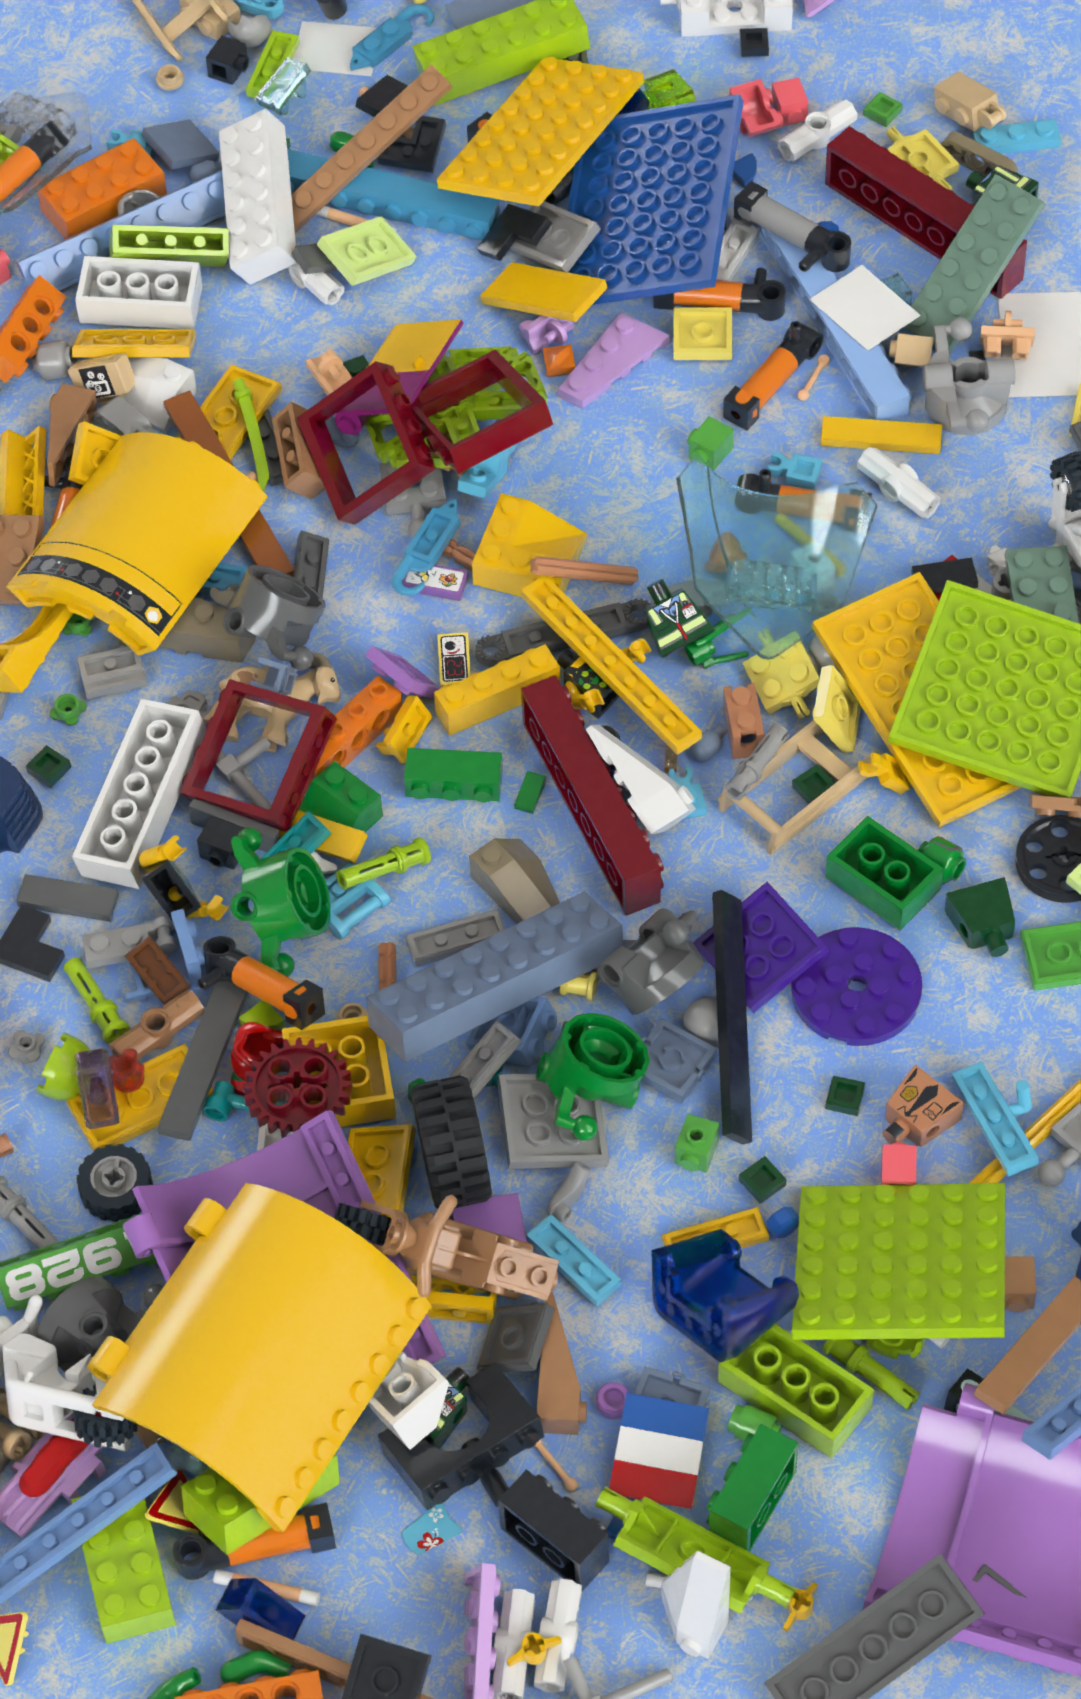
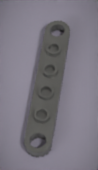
(610, 619)

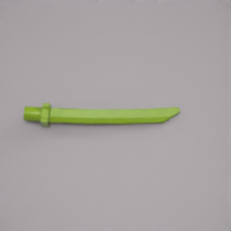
(244, 397)

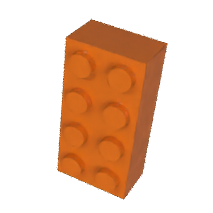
(93, 190)

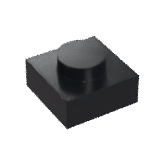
(754, 42)

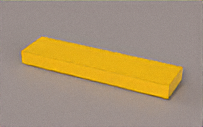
(881, 435)

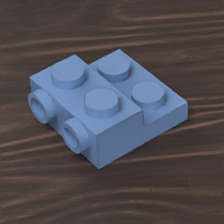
(529, 1023)

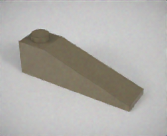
(513, 878)

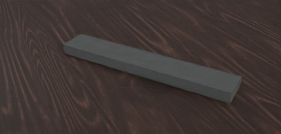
(202, 1061)

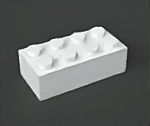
(139, 292)

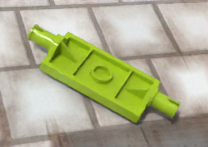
(669, 1539)

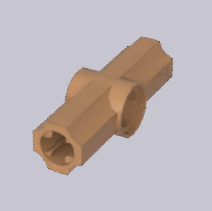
(172, 1019)

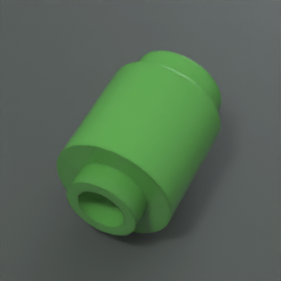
(747, 1420)

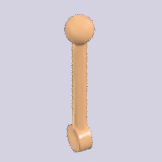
(823, 361)
(569, 1483)

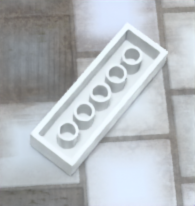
(257, 196)
(139, 792)

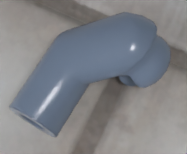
(340, 438)

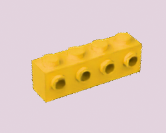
(492, 690)

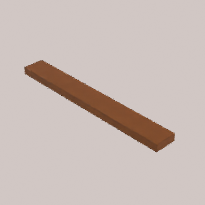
(194, 427)

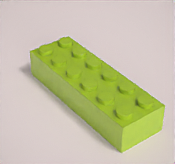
(504, 45)

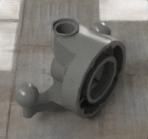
(273, 609)
(654, 964)
(86, 1316)

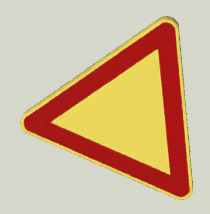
(168, 1505)
(11, 1637)

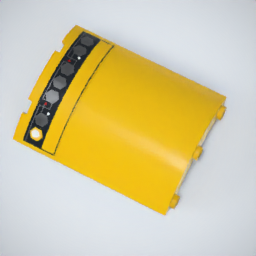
(141, 537)

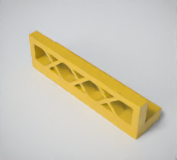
(22, 472)
(459, 1305)

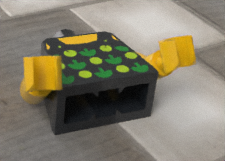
(587, 687)
(171, 885)

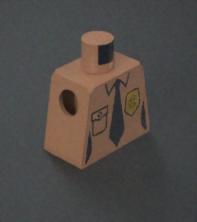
(920, 1109)

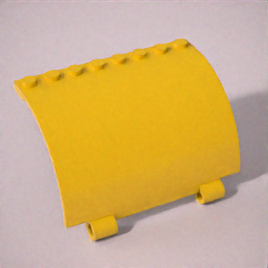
(263, 1345)

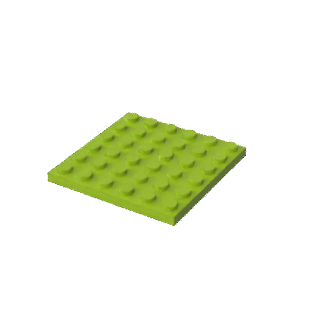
(997, 692)
(901, 1262)

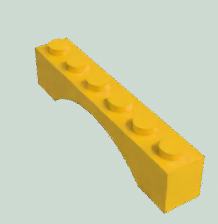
(27, 651)

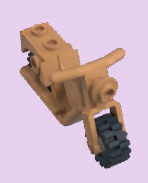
(453, 1250)

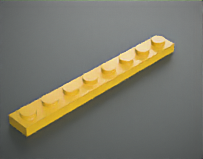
(611, 664)

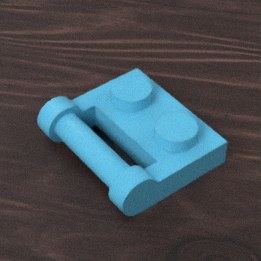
(341, 899)

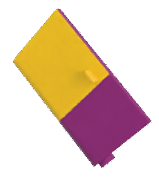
(414, 354)

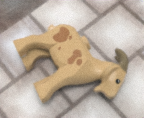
(319, 681)

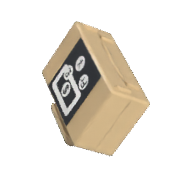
(105, 374)

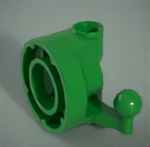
(286, 896)
(595, 1061)

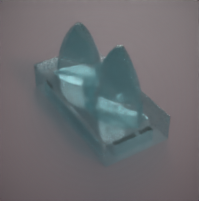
(285, 82)
(186, 1461)

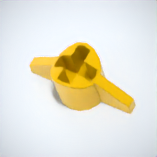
(800, 1606)
(533, 1649)

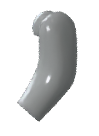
(568, 1192)

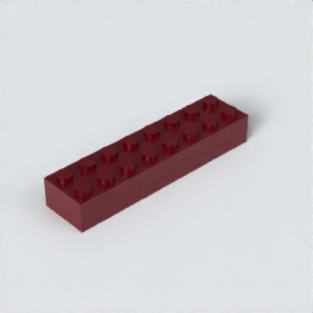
(905, 199)
(592, 795)

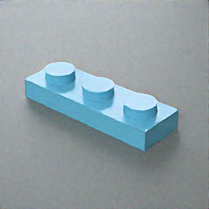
(1020, 136)
(575, 1260)

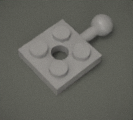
(416, 500)
(1068, 1133)

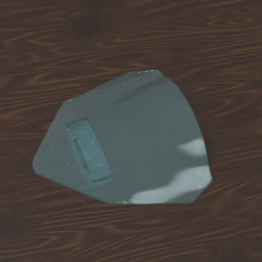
(771, 558)

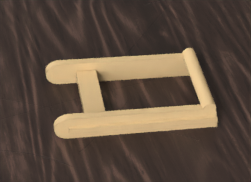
(180, 22)
(807, 743)

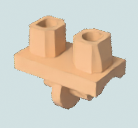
(1008, 333)
(328, 371)

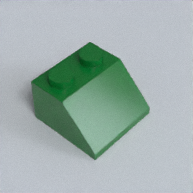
(343, 799)

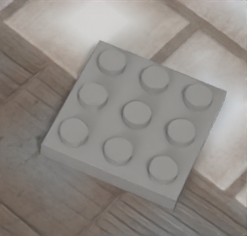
(530, 1129)

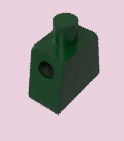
(983, 915)

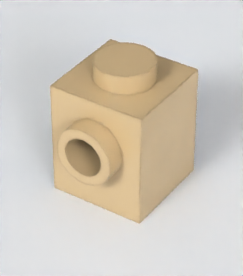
(911, 350)

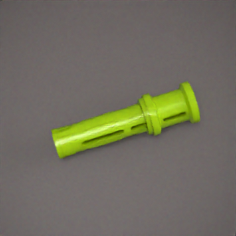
(395, 860)
(78, 973)
(858, 1360)

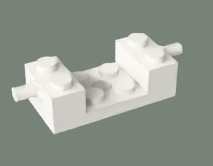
(715, 18)

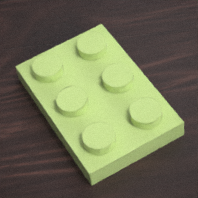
(366, 250)

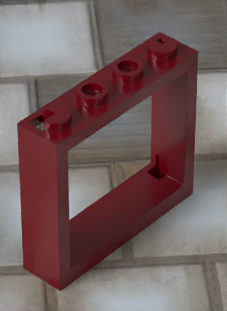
(495, 437)
(328, 462)
(300, 768)

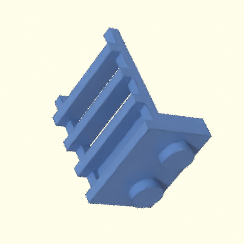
(185, 958)

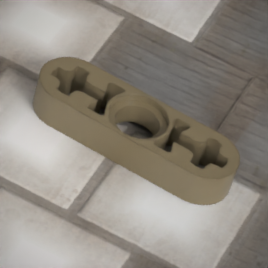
(964, 150)

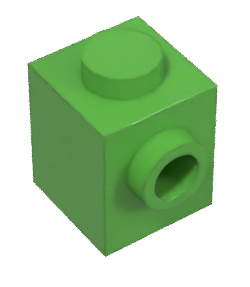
(710, 442)
(696, 1143)

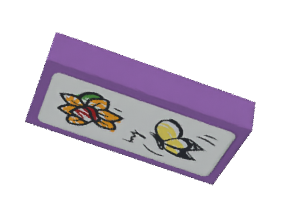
(439, 582)

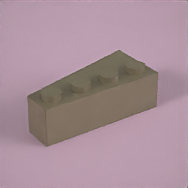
(203, 632)

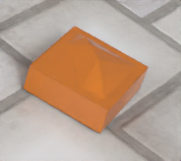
(558, 360)

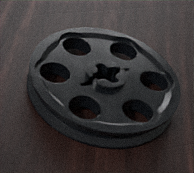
(1048, 857)

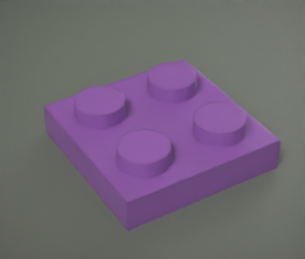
(406, 676)

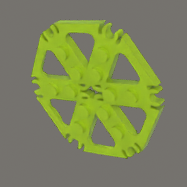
(462, 416)

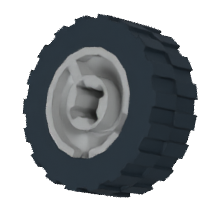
(103, 1166)

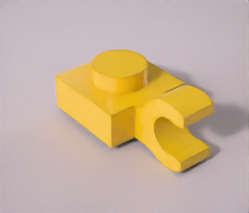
(887, 770)

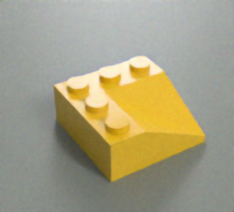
(514, 537)
(366, 1060)

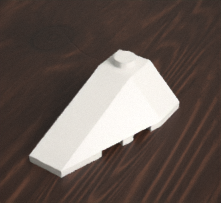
(155, 382)
(655, 796)
(410, 1399)
(697, 1603)

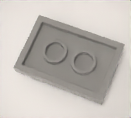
(563, 240)

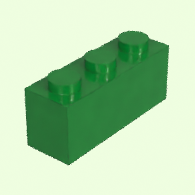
(453, 774)

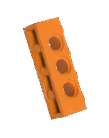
(28, 324)
(360, 723)
(300, 1684)

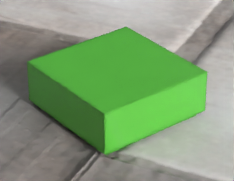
(882, 109)

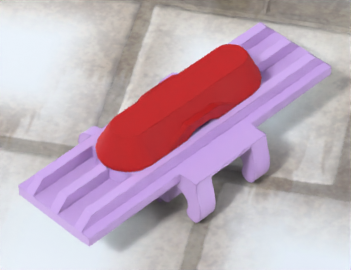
(48, 1470)

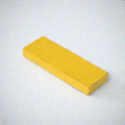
(343, 843)
(743, 1226)

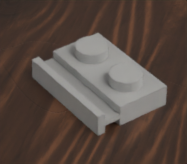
(111, 672)

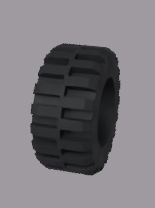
(451, 1141)

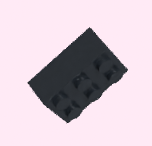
(554, 1529)

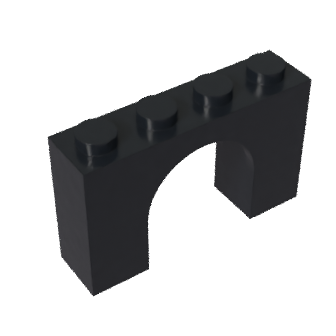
(440, 1473)

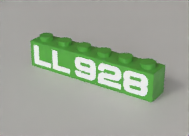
(63, 1263)

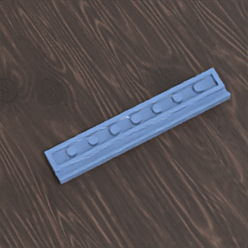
(185, 207)

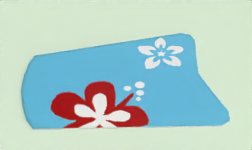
(430, 1530)

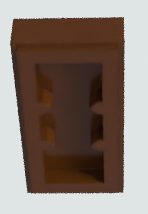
(157, 970)

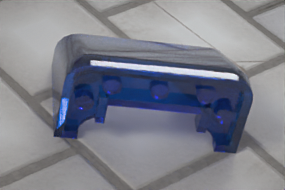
(713, 1298)

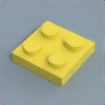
(702, 333)
(837, 709)

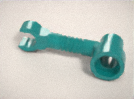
(223, 1101)

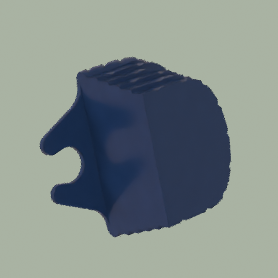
(19, 809)

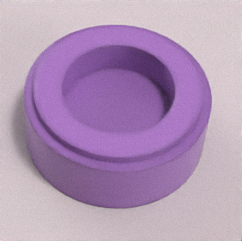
(611, 1400)

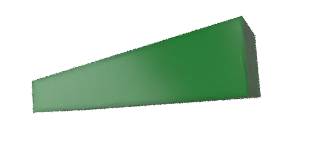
(530, 792)

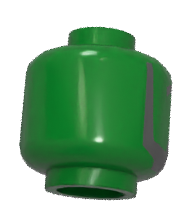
(946, 855)

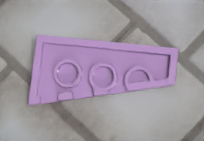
(611, 358)
(484, 1622)

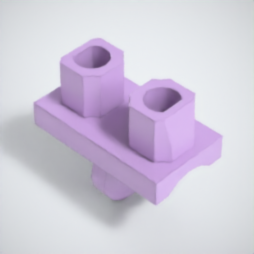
(544, 332)

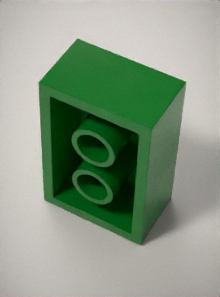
(883, 872)
(753, 1487)

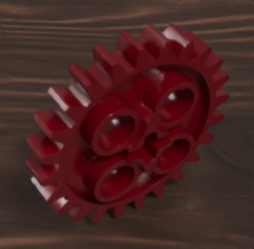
(298, 1063)

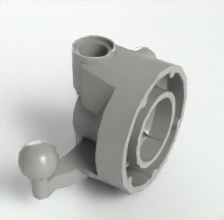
(966, 393)

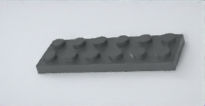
(882, 1638)

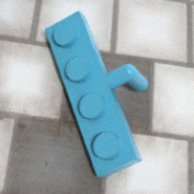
(997, 1117)

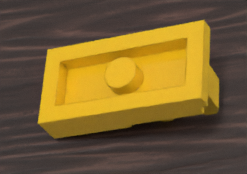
(406, 729)

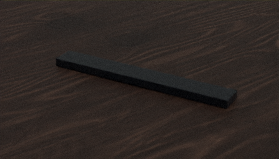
(732, 1017)

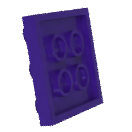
(774, 943)

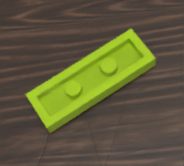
(277, 49)

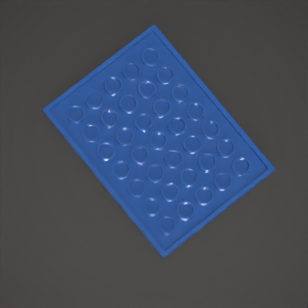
(659, 196)

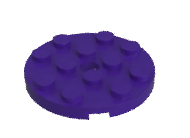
(866, 1015)

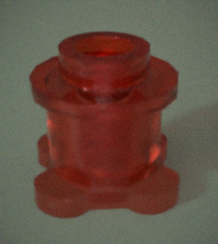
(127, 1071)

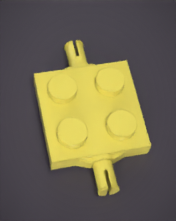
(924, 154)
(784, 679)

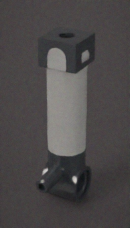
(831, 247)

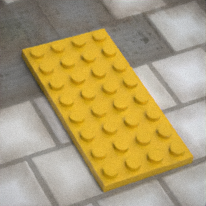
(540, 131)
(876, 652)

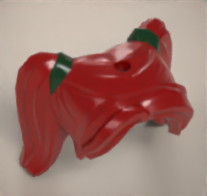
(248, 1042)

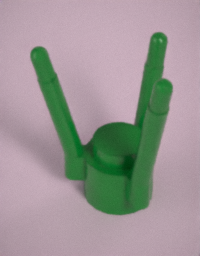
(702, 649)

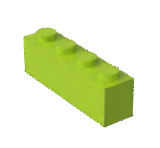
(169, 243)

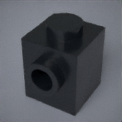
(227, 60)
(215, 842)

